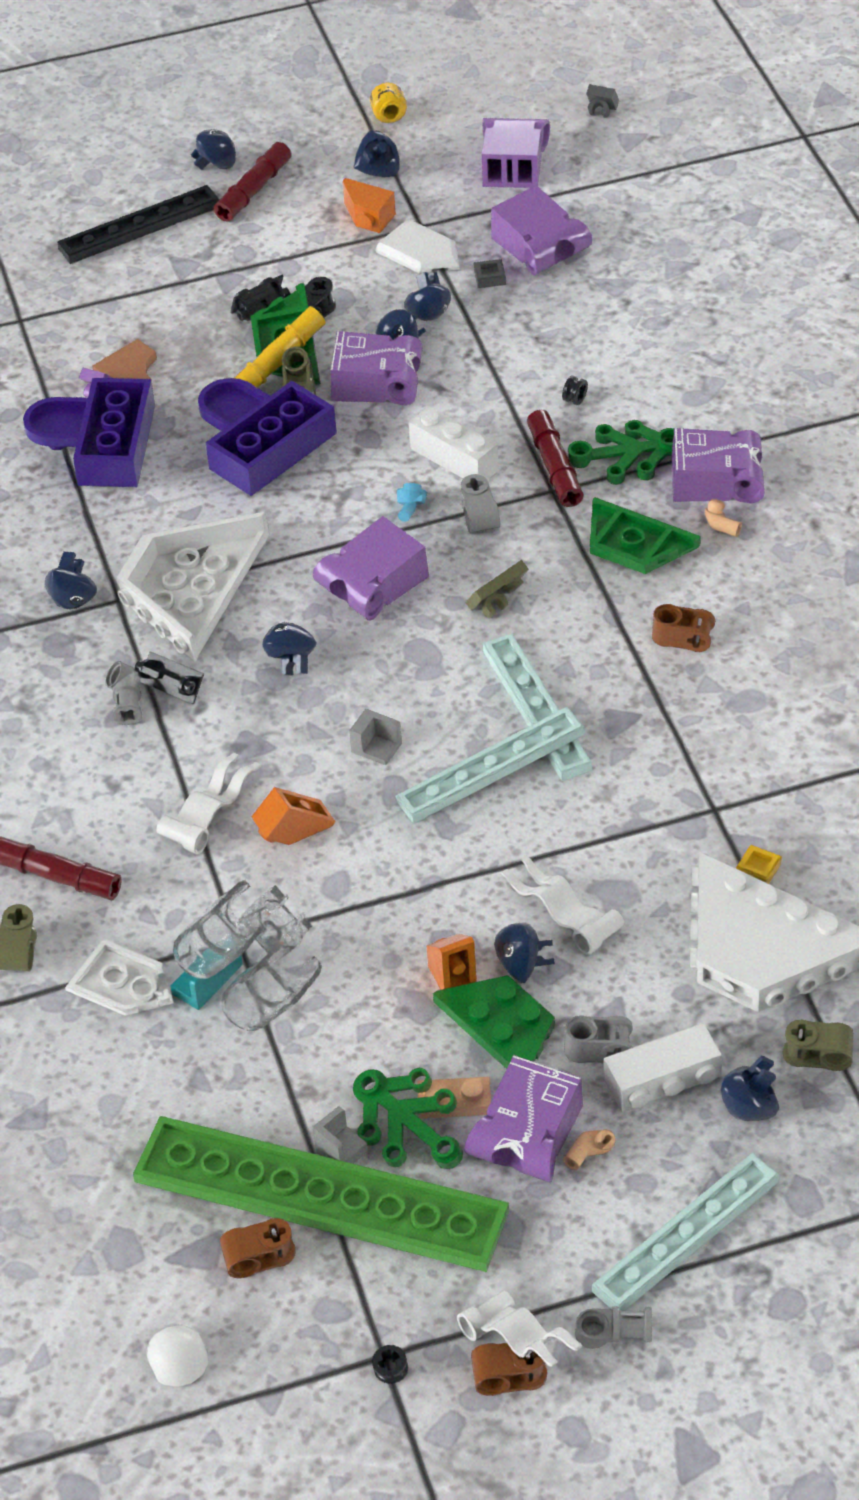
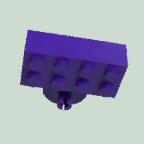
(105, 428)
(260, 431)

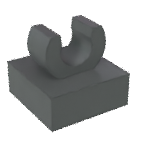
(602, 97)

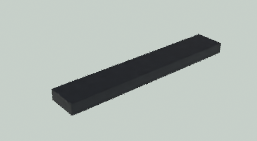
(137, 224)

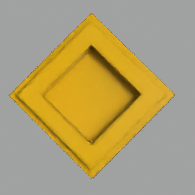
(759, 863)

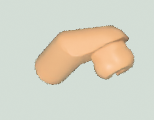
(718, 520)
(589, 1144)

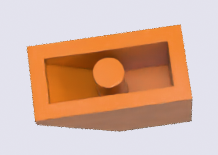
(368, 205)
(290, 817)
(452, 961)

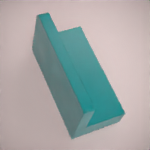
(199, 990)

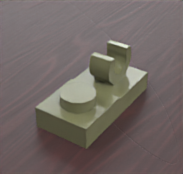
(490, 592)

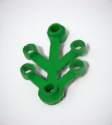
(660, 443)
(403, 1113)

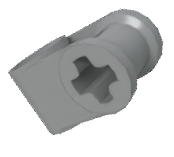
(478, 504)
(595, 1037)

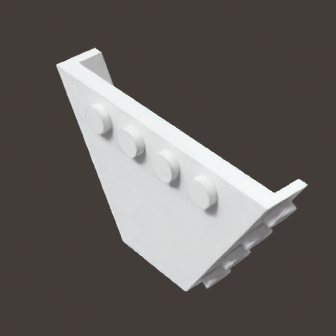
(184, 595)
(763, 941)

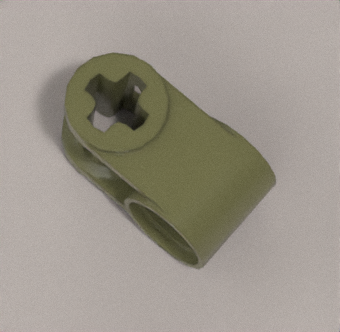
(302, 375)
(17, 938)
(821, 1043)

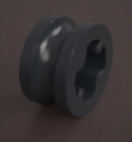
(575, 390)
(390, 1352)

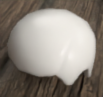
(177, 1355)

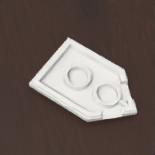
(419, 248)
(121, 980)

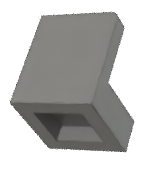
(375, 736)
(336, 1140)

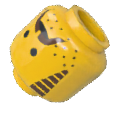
(388, 102)

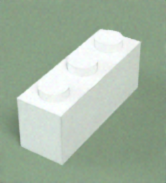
(452, 444)
(662, 1067)

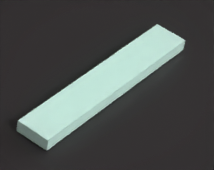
(533, 700)
(490, 765)
(685, 1233)

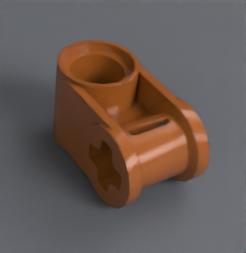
(679, 627)
(255, 1248)
(502, 1371)

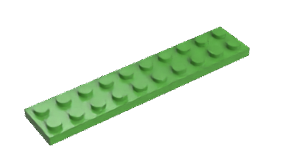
(322, 1193)

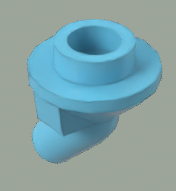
(410, 497)

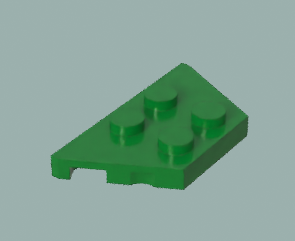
(271, 323)
(636, 538)
(499, 1017)

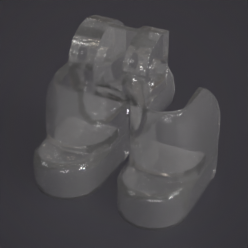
(221, 937)

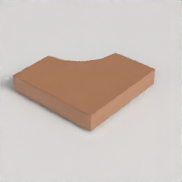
(128, 362)

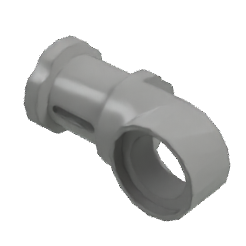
(125, 693)
(616, 1325)

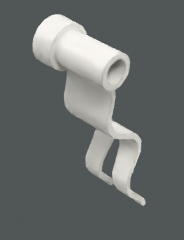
(199, 808)
(588, 923)
(517, 1327)

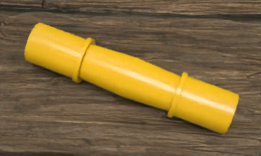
(271, 357)

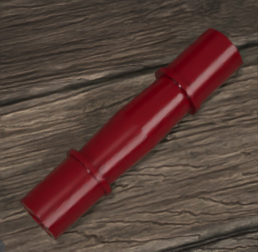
(252, 181)
(562, 475)
(59, 869)

